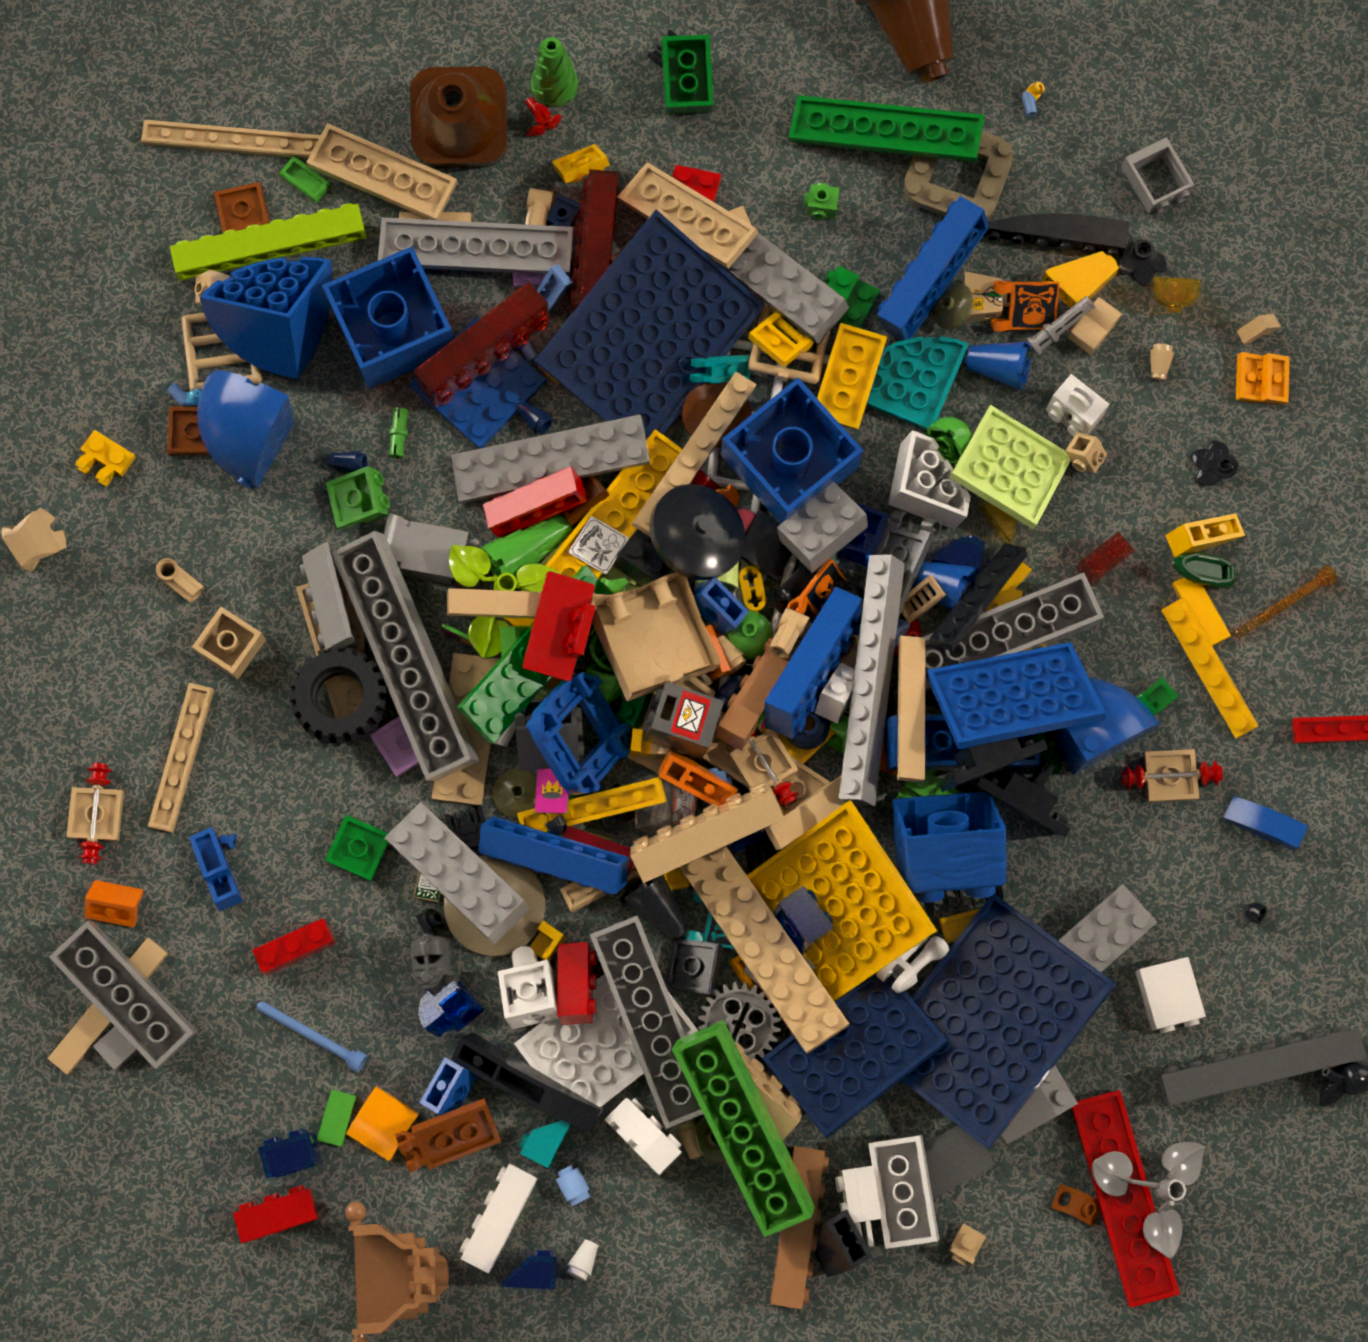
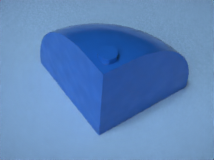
(272, 312)
(242, 424)
(1124, 722)

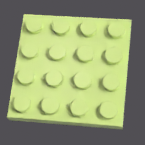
(1011, 467)

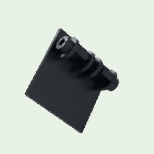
(792, 589)

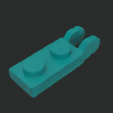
(721, 368)

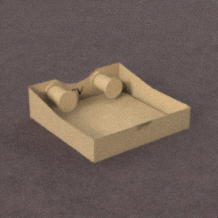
(654, 635)

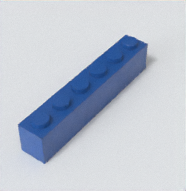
(554, 855)

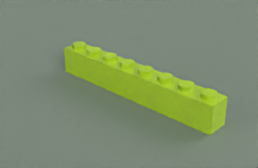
(268, 241)

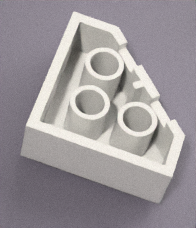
(923, 483)
(644, 1135)

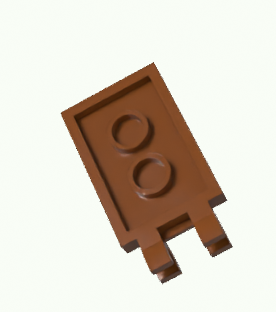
(448, 1136)

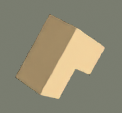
(1259, 326)

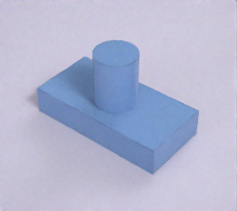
(555, 286)

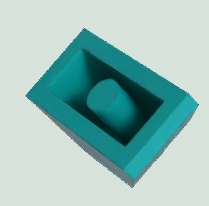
(544, 1142)

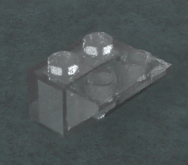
(662, 814)

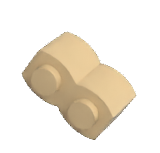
(1094, 326)

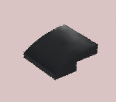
(764, 548)

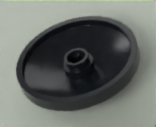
(697, 532)

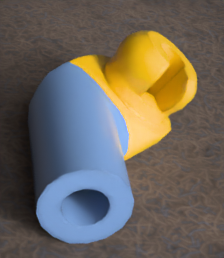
(1030, 96)

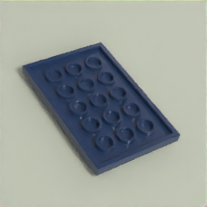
(859, 1064)

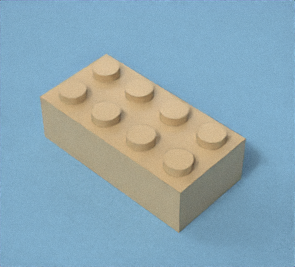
(780, 1104)

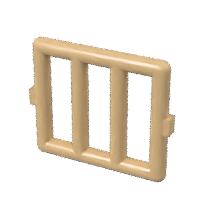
(192, 364)
(785, 373)

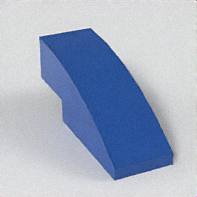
(1265, 823)
(216, 869)

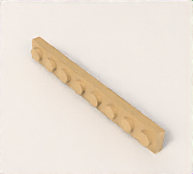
(700, 444)

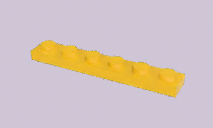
(1209, 668)
(601, 804)

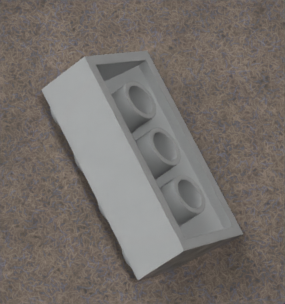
(328, 598)

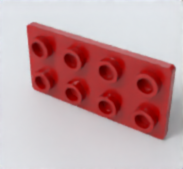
(560, 626)

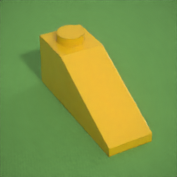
(1204, 534)

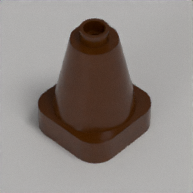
(918, 34)
(462, 134)

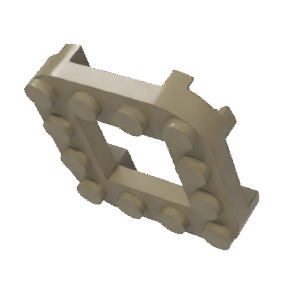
(937, 199)

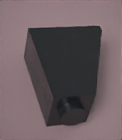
(841, 1245)

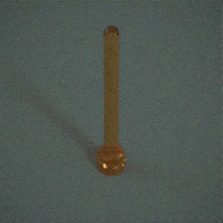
(1325, 577)

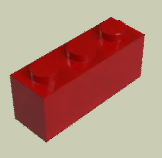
(294, 947)
(576, 983)
(275, 1214)

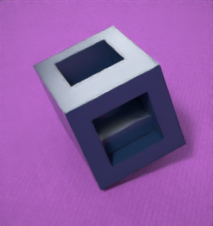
(567, 207)

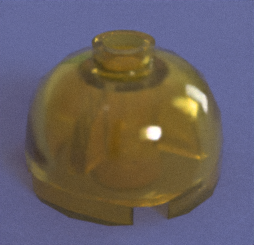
(1176, 292)

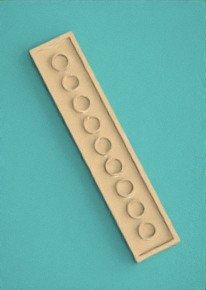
(765, 948)

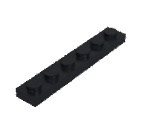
(978, 597)

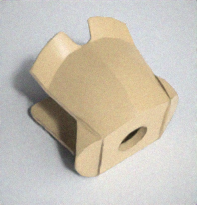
(33, 539)

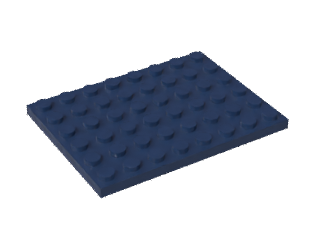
(642, 325)
(1009, 1012)

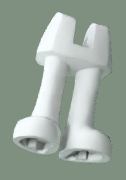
(934, 950)

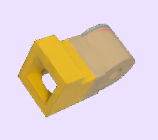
(645, 749)

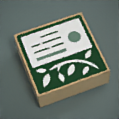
(425, 890)

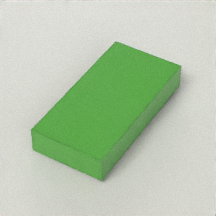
(304, 179)
(336, 1118)

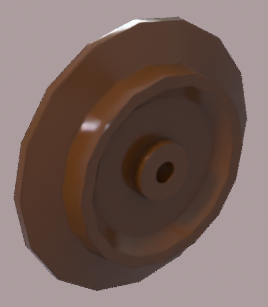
(700, 402)

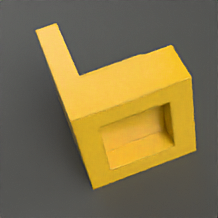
(547, 941)

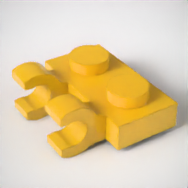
(106, 452)

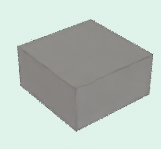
(115, 1049)

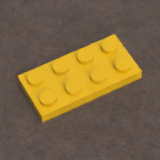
(851, 374)

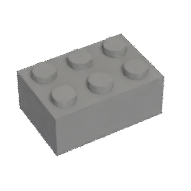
(822, 526)

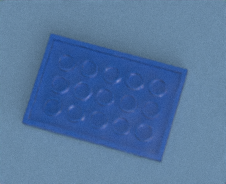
(1015, 695)

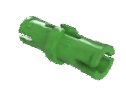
(398, 433)

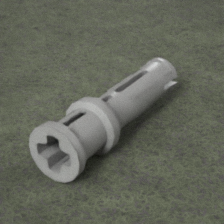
(1051, 332)

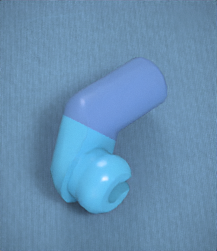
(184, 398)

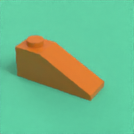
(695, 779)

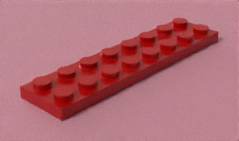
(1142, 1269)

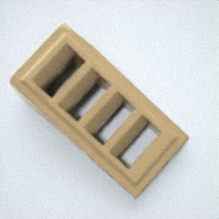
(908, 610)

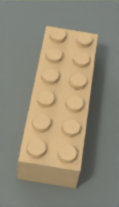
(706, 832)

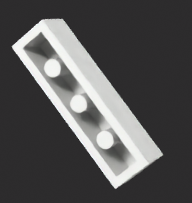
(498, 1219)

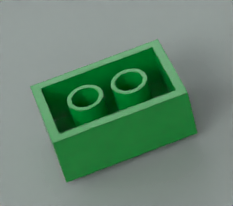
(687, 74)

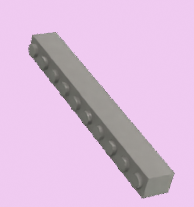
(871, 680)

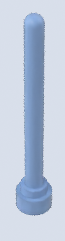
(353, 1059)

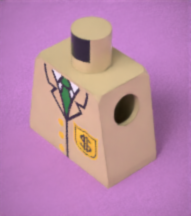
(986, 301)

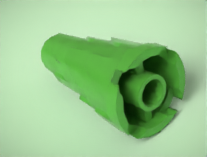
(554, 77)
(527, 546)

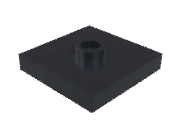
(693, 966)

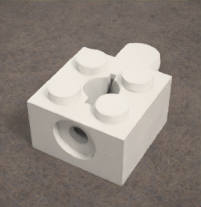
(1079, 401)
(528, 990)
(860, 1197)

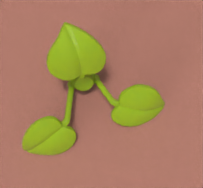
(471, 564)

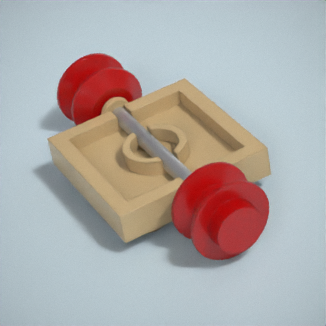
(768, 762)
(1171, 775)
(95, 814)

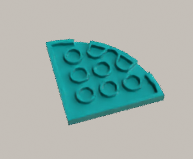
(916, 378)

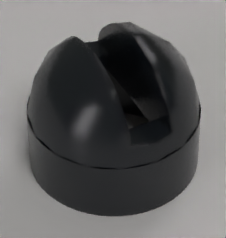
(557, 825)
(1256, 913)

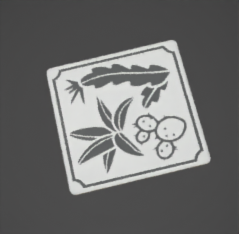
(598, 545)

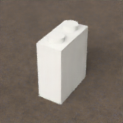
(1170, 995)

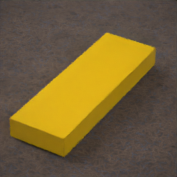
(1203, 609)

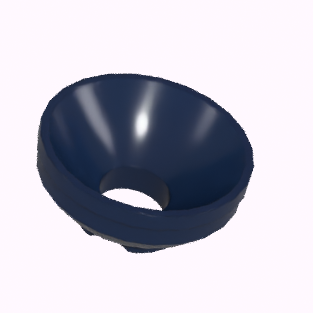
(813, 738)

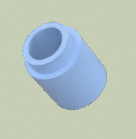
(573, 1185)

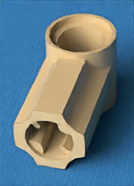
(538, 206)
(180, 580)
(791, 627)

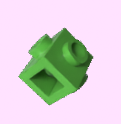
(821, 201)

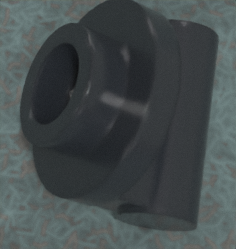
(431, 921)

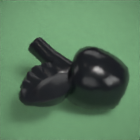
(1350, 1079)

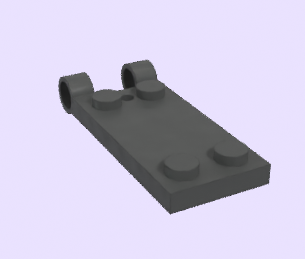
(912, 554)

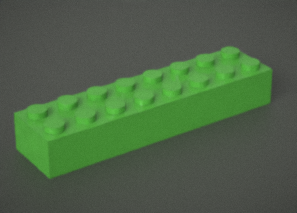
(743, 1128)

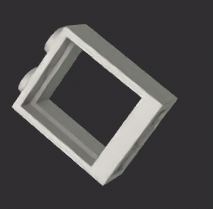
(1147, 155)

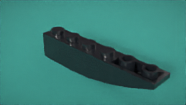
(1063, 231)
(524, 1082)

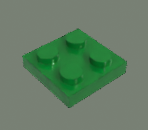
(358, 848)

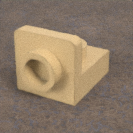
(966, 1245)

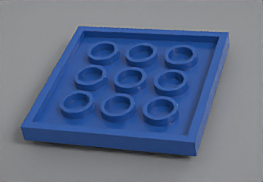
(490, 399)

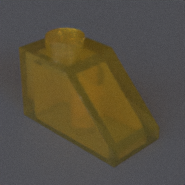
(1002, 522)

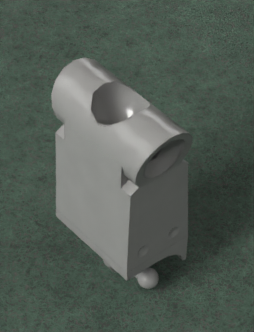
(423, 548)

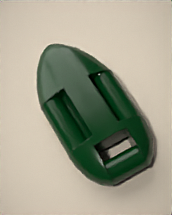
(1205, 569)

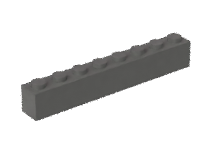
(1261, 1067)

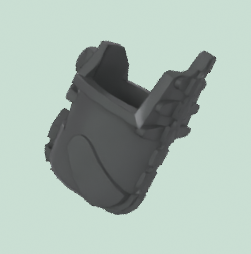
(431, 963)

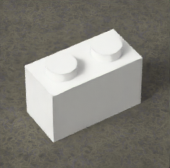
(836, 694)

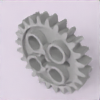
(760, 1032)

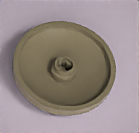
(528, 887)

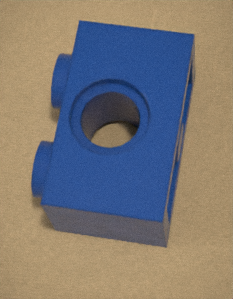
(719, 605)
(448, 1087)

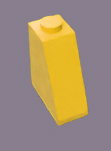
(1082, 277)

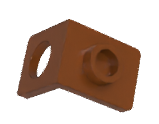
(1080, 1206)

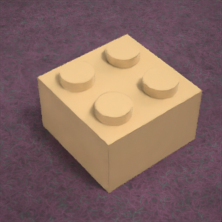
(229, 643)

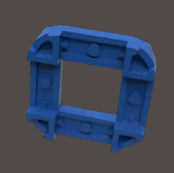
(546, 723)

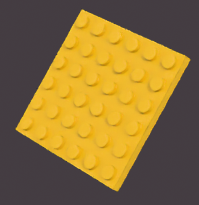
(860, 890)

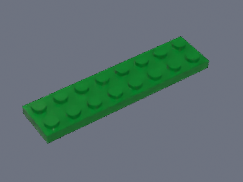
(887, 128)
(507, 685)

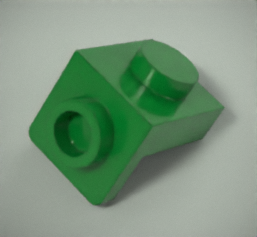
(1158, 696)

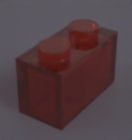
(1105, 558)

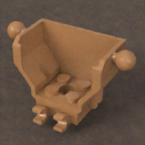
(392, 1275)

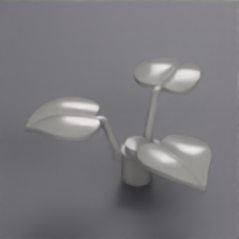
(1184, 1165)

